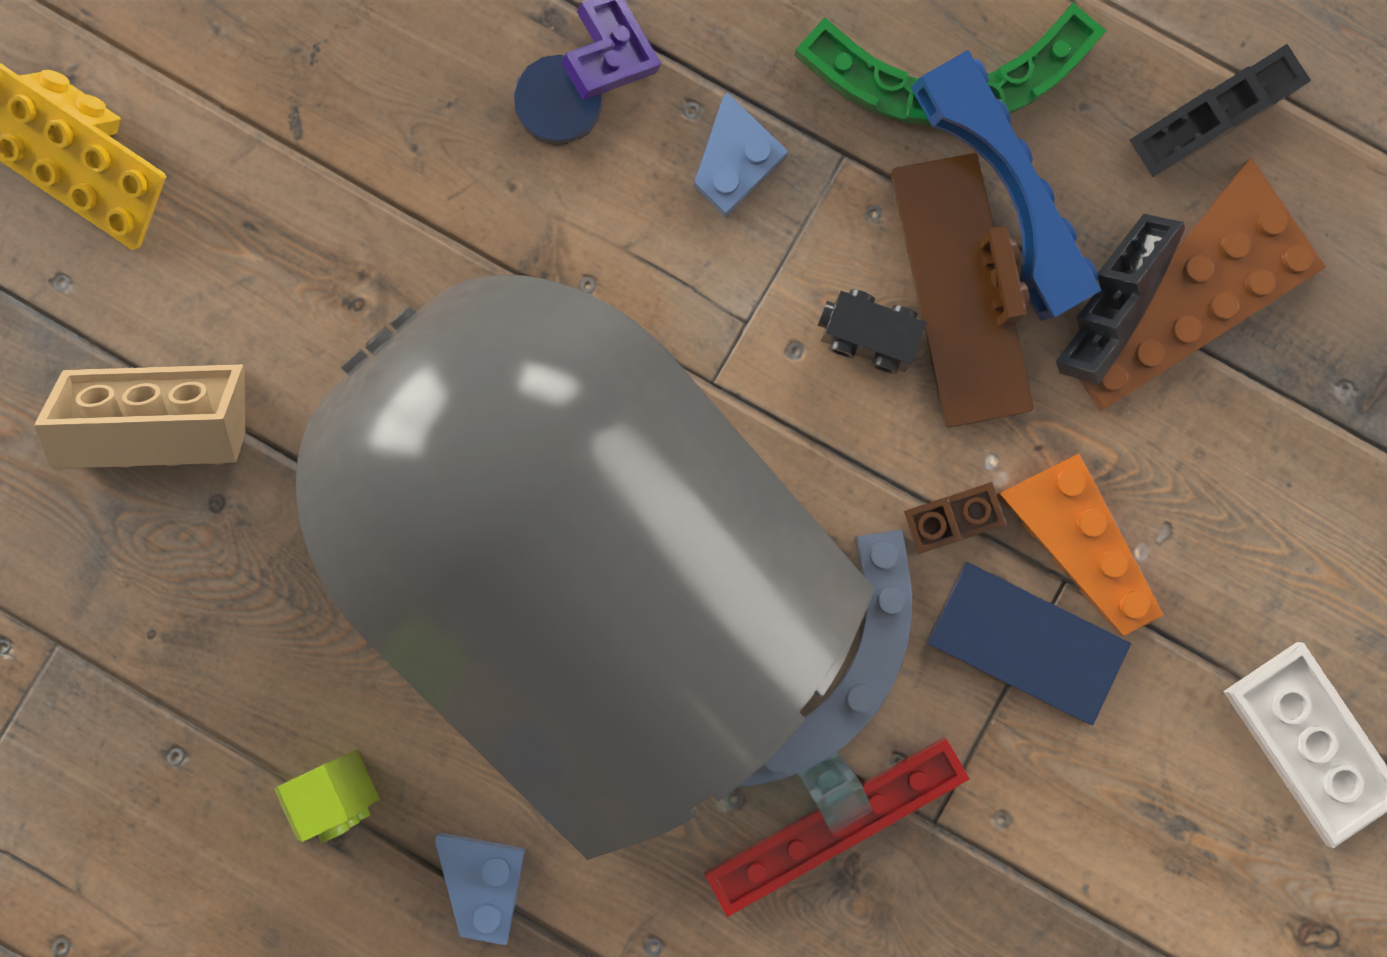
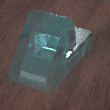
(836, 792)

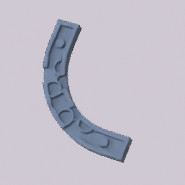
(872, 669)

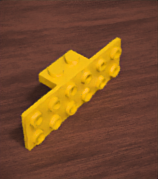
(66, 149)

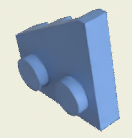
(736, 157)
(481, 884)

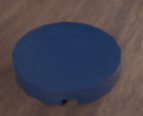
(551, 104)

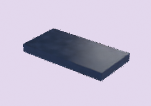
(1028, 643)

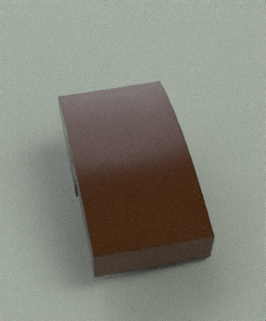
(955, 518)

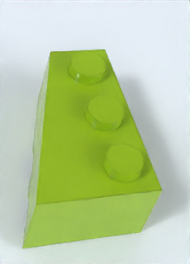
(328, 798)

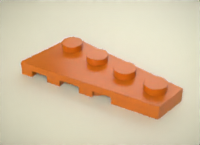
(1078, 531)

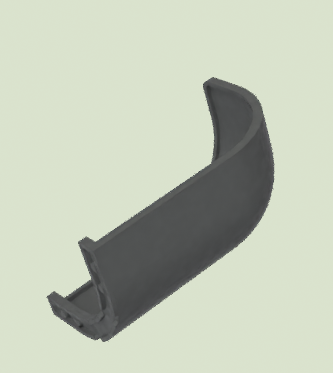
(572, 555)

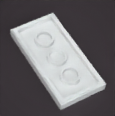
(1313, 743)

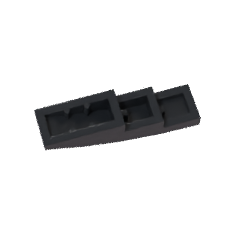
(1220, 110)
(1127, 288)

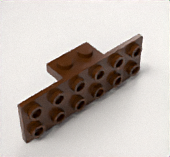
(965, 289)

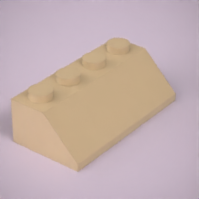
(144, 417)

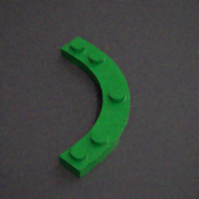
(889, 90)

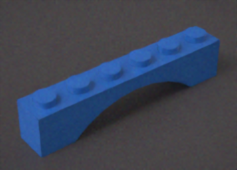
(964, 106)

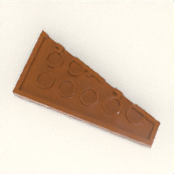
(1220, 274)

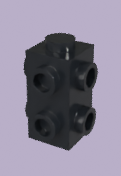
(871, 331)

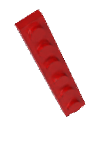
(809, 840)

